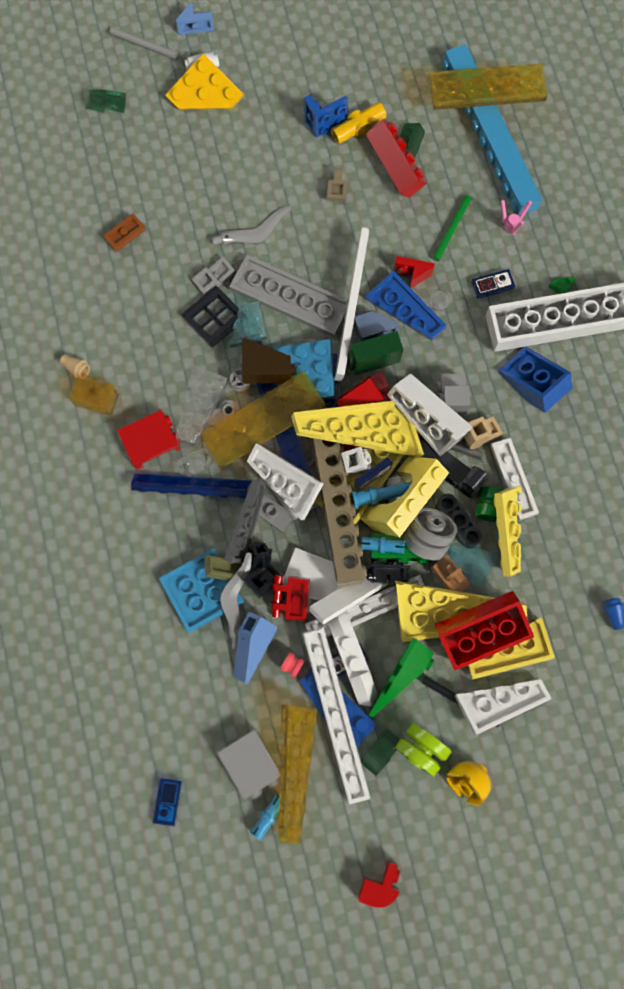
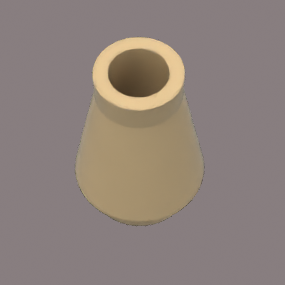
(77, 367)

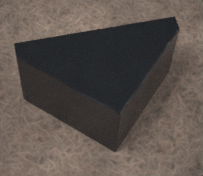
(261, 580)

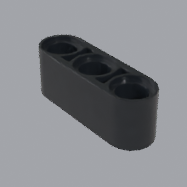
(458, 511)

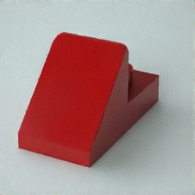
(419, 269)

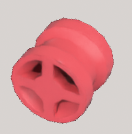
(292, 665)

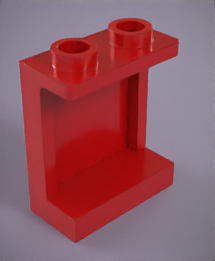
(148, 438)

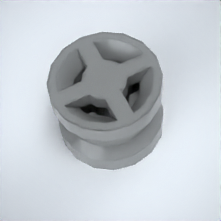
(236, 377)

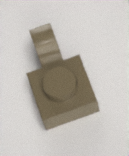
(337, 188)

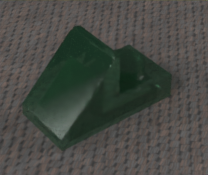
(380, 752)

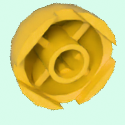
(471, 781)

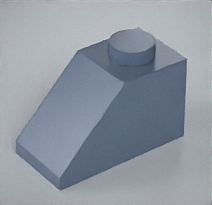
(373, 325)

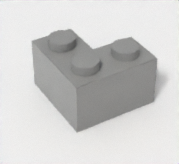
(454, 392)

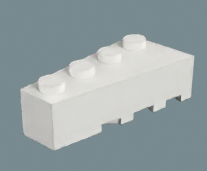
(429, 414)

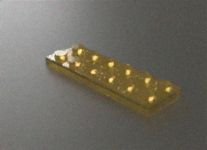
(487, 86)
(261, 419)

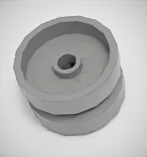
(430, 534)

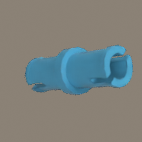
(383, 545)
(267, 818)

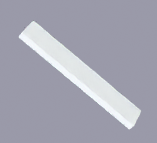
(368, 608)

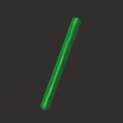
(452, 227)

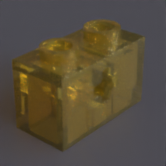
(101, 403)

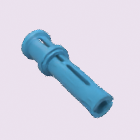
(374, 495)

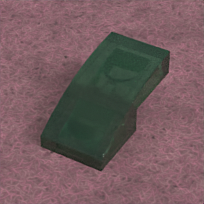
(100, 100)

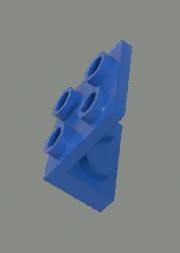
(323, 119)

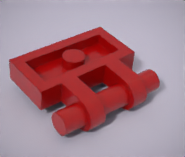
(297, 597)

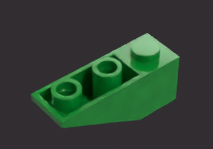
(398, 557)

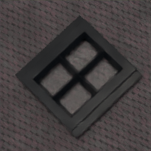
(212, 316)

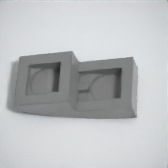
(214, 276)

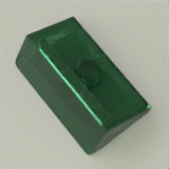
(413, 135)

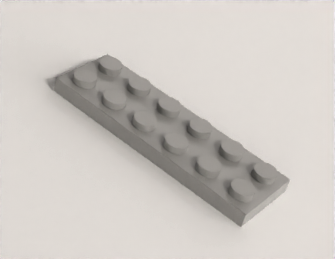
(289, 295)

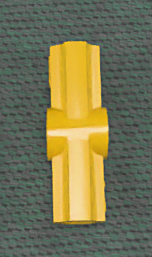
(358, 123)

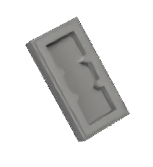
(274, 514)

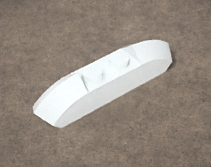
(353, 660)

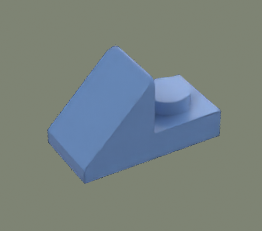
(194, 23)

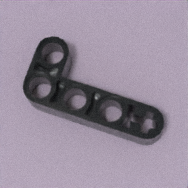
(460, 476)

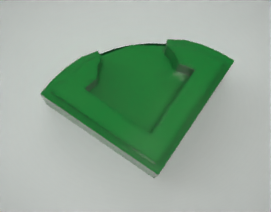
(562, 285)

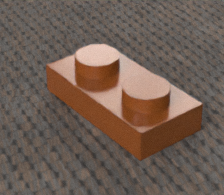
(124, 232)

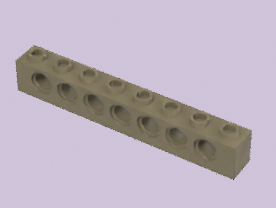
(344, 575)

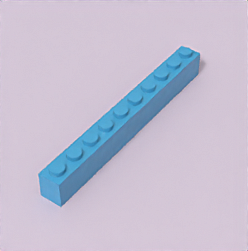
(497, 142)

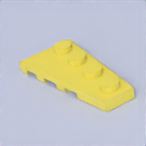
(509, 529)

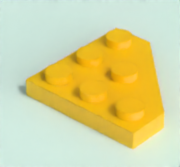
(204, 88)

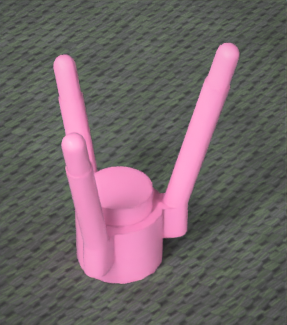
(513, 222)

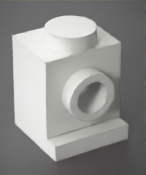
(360, 458)

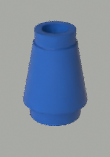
(615, 612)

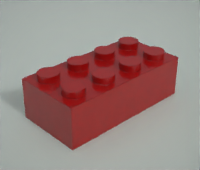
(484, 630)

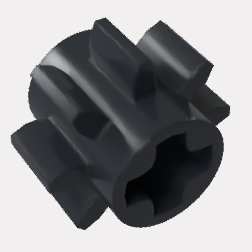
(260, 554)

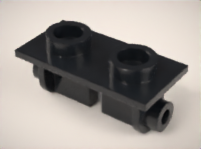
(379, 571)

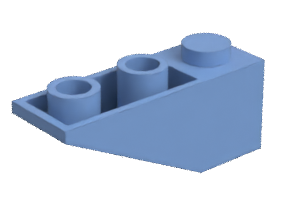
(251, 645)

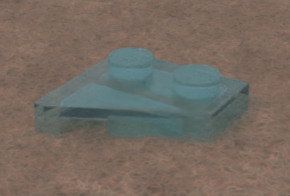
(248, 325)
(475, 563)

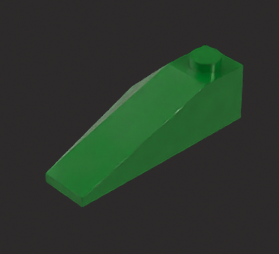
(411, 665)

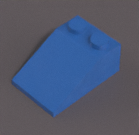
(537, 378)

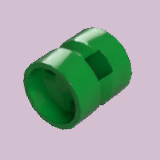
(486, 509)

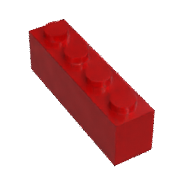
(396, 158)

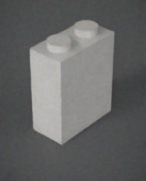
(250, 765)

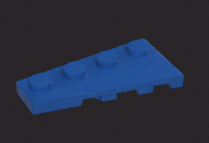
(405, 305)
(359, 721)

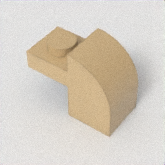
(482, 432)

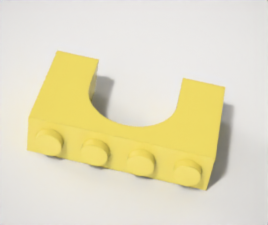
(396, 516)

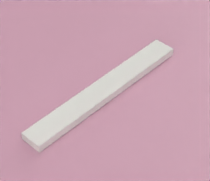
(351, 305)
(336, 716)

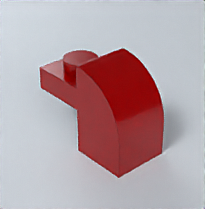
(382, 893)

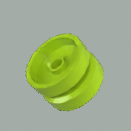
(421, 751)

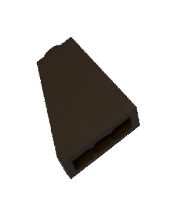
(264, 364)

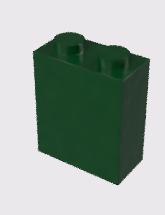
(375, 353)

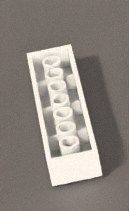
(556, 317)

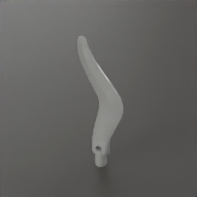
(252, 235)
(229, 599)

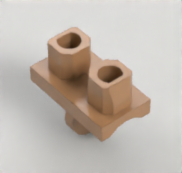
(450, 575)

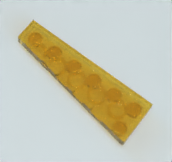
(298, 730)

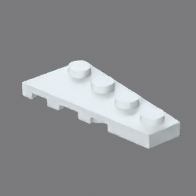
(286, 479)
(494, 706)

